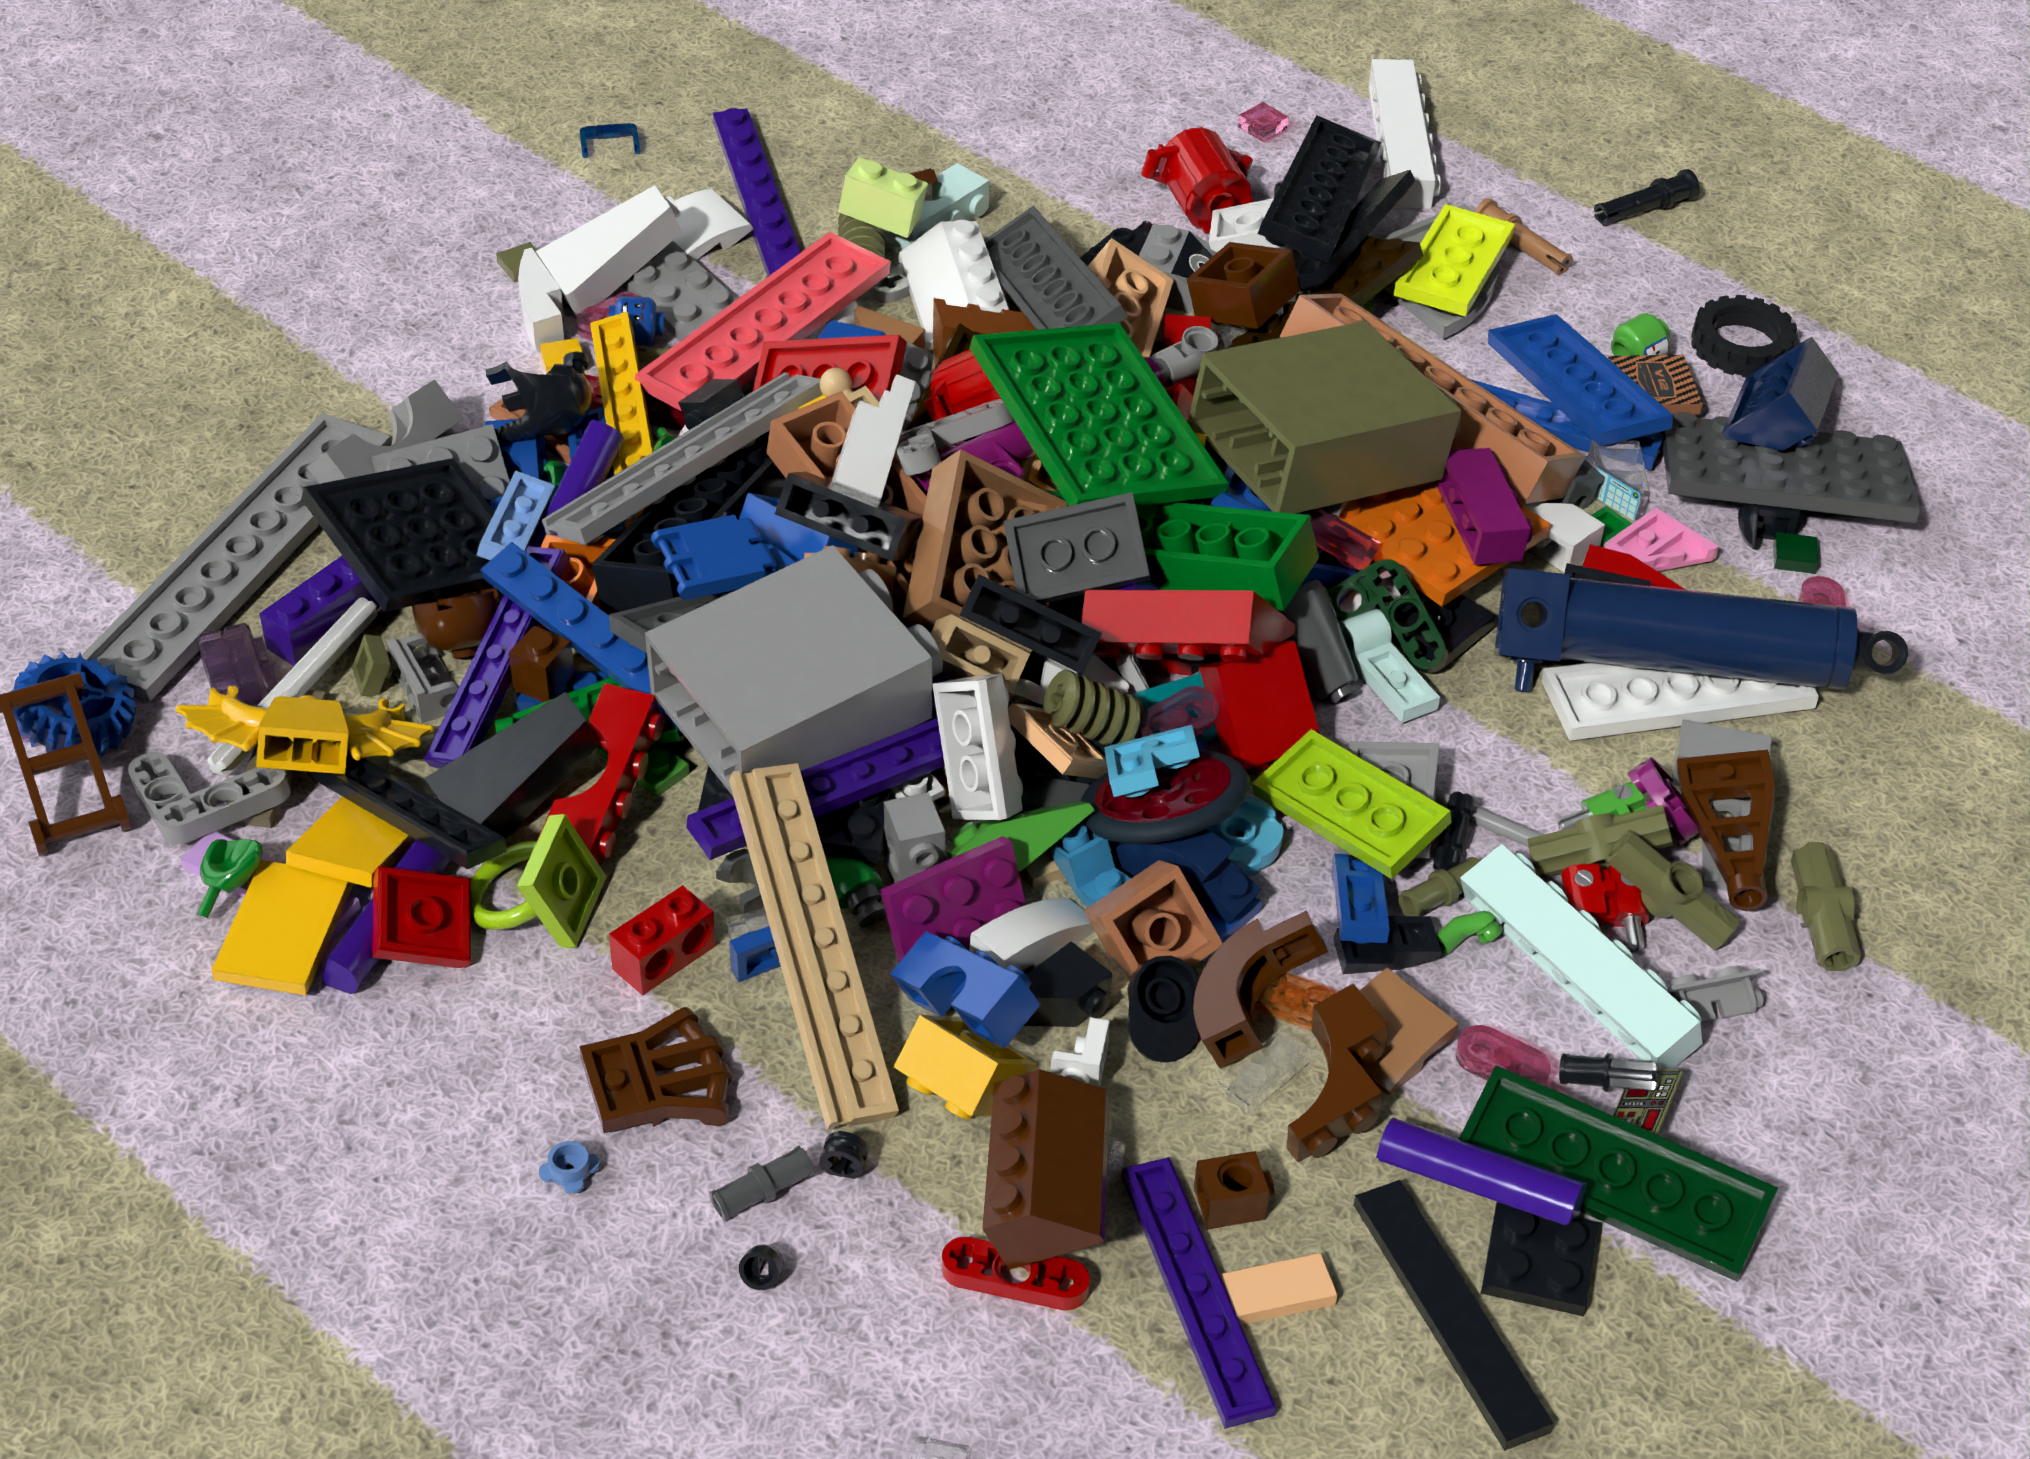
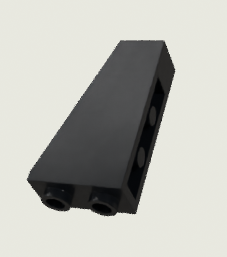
(517, 767)

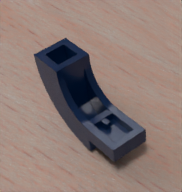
(1204, 865)

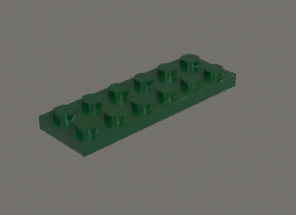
(1629, 1173)

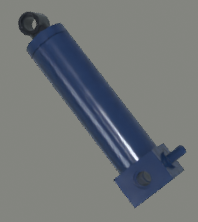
(1684, 632)

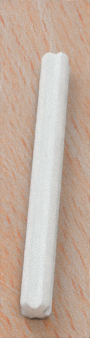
(304, 674)

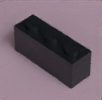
(848, 515)
(1030, 625)

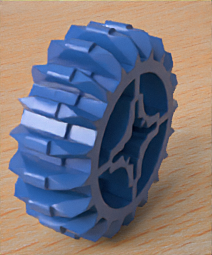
(105, 704)

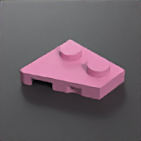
(1663, 542)

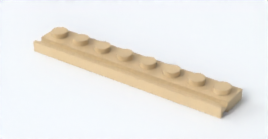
(813, 947)

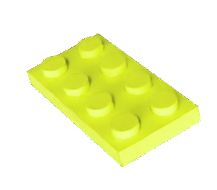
(1455, 260)

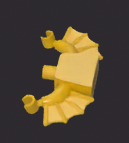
(303, 730)

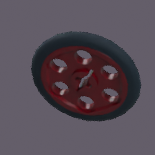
(1181, 805)

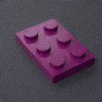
(954, 896)

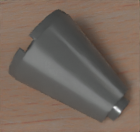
(1320, 643)

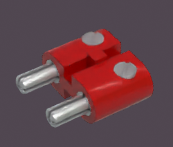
(1607, 898)

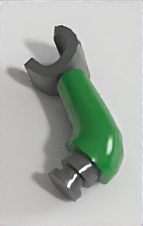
(853, 880)

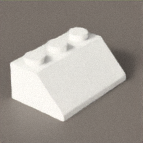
(978, 747)

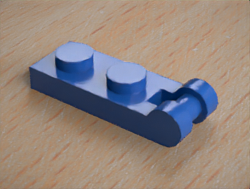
(1359, 901)

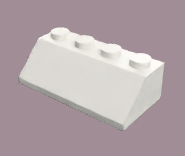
(951, 266)

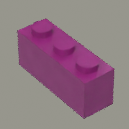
(1484, 507)

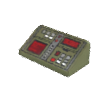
(1650, 1108)

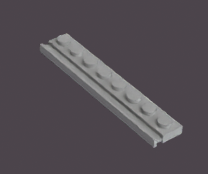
(680, 460)

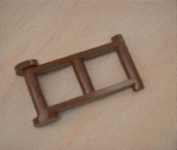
(114, 808)

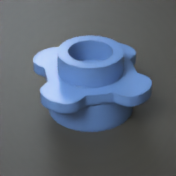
(568, 1154)

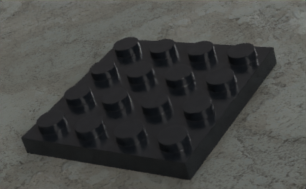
(407, 531)

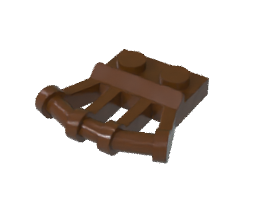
(626, 1083)

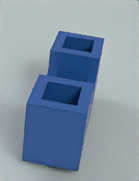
(985, 995)

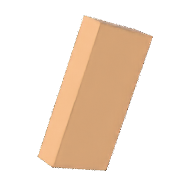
(1280, 1288)

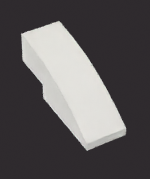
(540, 301)
(1032, 933)

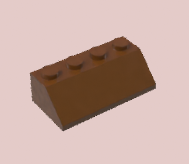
(1046, 1167)

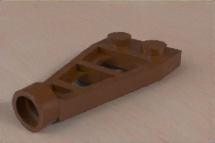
(1732, 777)

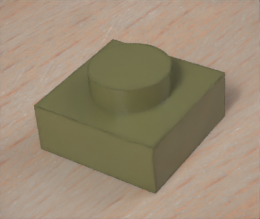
(371, 665)

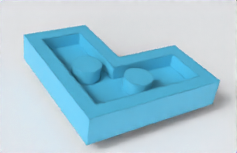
(1134, 762)

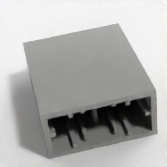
(793, 668)

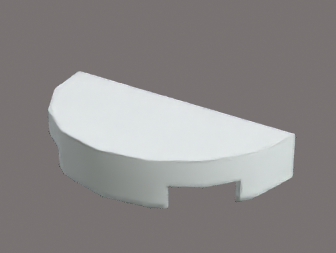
(1132, 672)

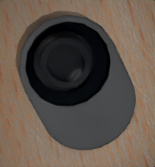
(1162, 1009)

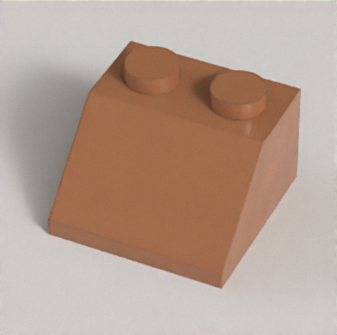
(1153, 918)

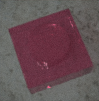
(1263, 121)

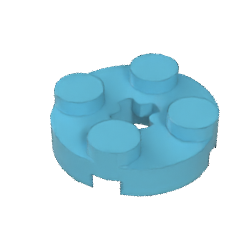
(1261, 835)

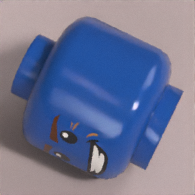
(643, 315)

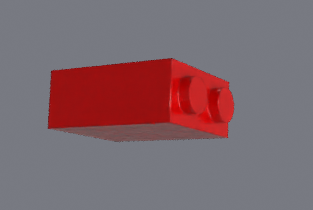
(1260, 705)

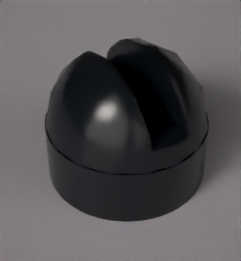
(752, 1263)

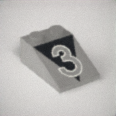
(1178, 256)

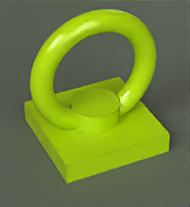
(557, 883)

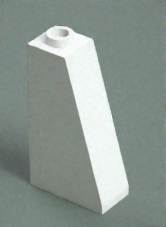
(610, 248)

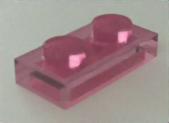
(1342, 540)

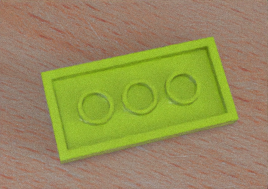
(1352, 803)

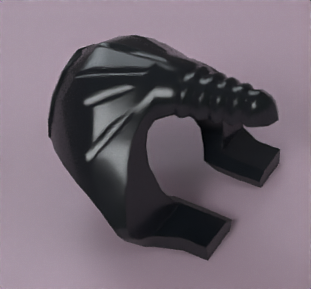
(552, 401)

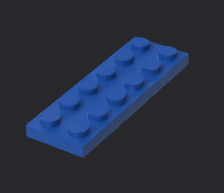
(1580, 380)

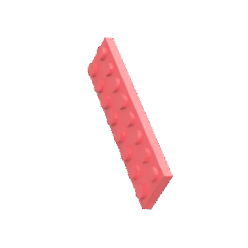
(779, 308)

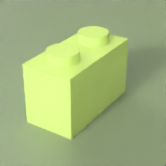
(883, 197)

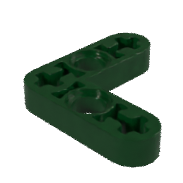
(1375, 597)

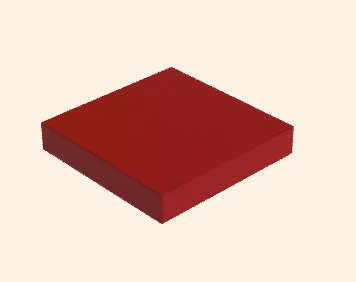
(421, 917)

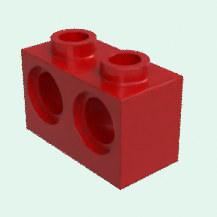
(662, 940)

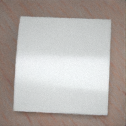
(707, 222)

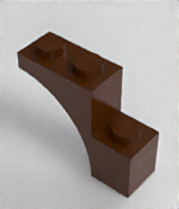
(1350, 1101)

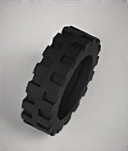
(1743, 312)

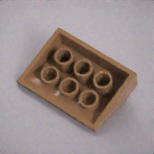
(966, 534)

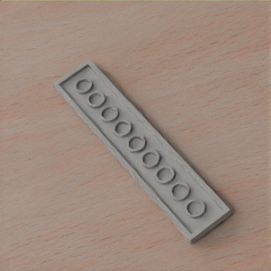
(221, 566)

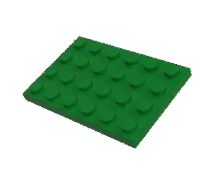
(1097, 415)

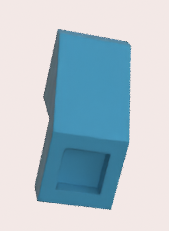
(1087, 864)

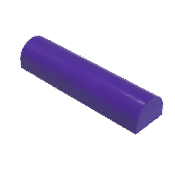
(586, 469)
(352, 957)
(1481, 1171)

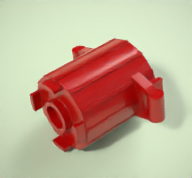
(1200, 174)
(958, 386)

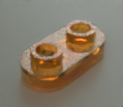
(1292, 999)

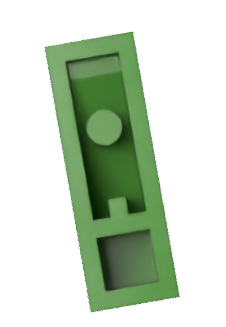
(1029, 831)

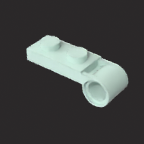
(1385, 668)

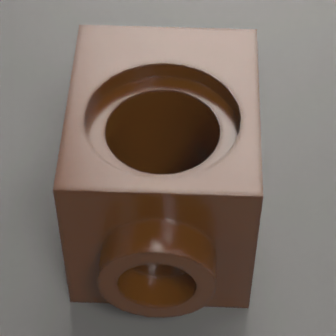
(1217, 1185)

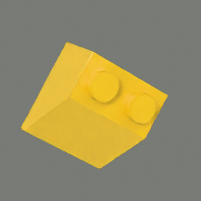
(957, 1064)

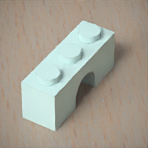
(954, 197)

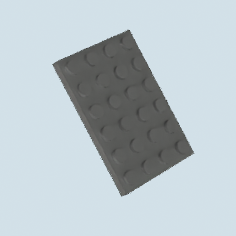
(1826, 475)

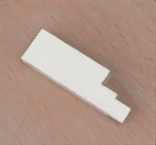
(873, 440)

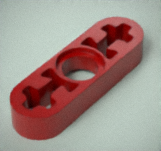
(1027, 1291)

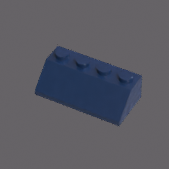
(1783, 399)

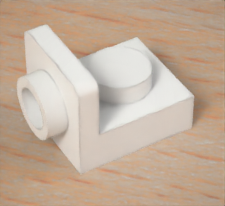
(1088, 1057)

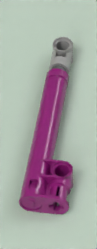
(1009, 446)

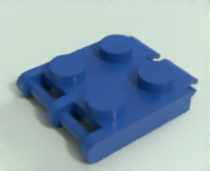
(714, 555)

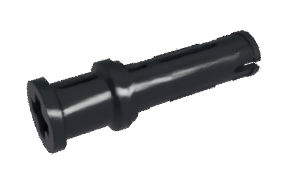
(1660, 194)

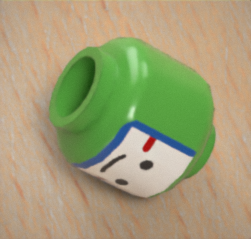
(1641, 336)

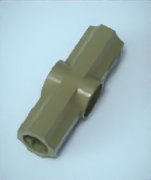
(1594, 837)
(1672, 890)
(1825, 907)

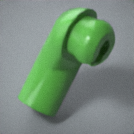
(1466, 925)

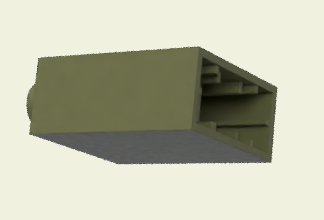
(1323, 417)

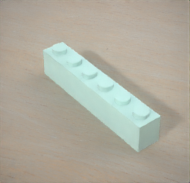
(1583, 960)

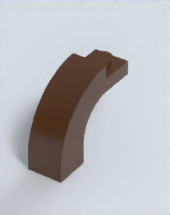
(1238, 976)

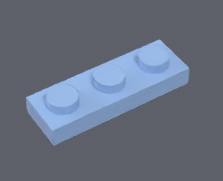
(516, 515)

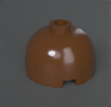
(457, 621)

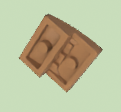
(1413, 1030)

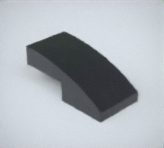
(1409, 944)

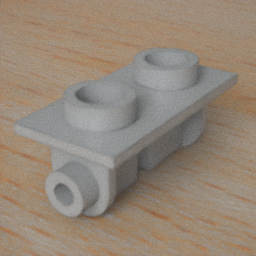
(1728, 988)

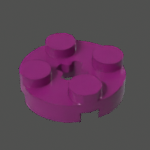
(1655, 780)

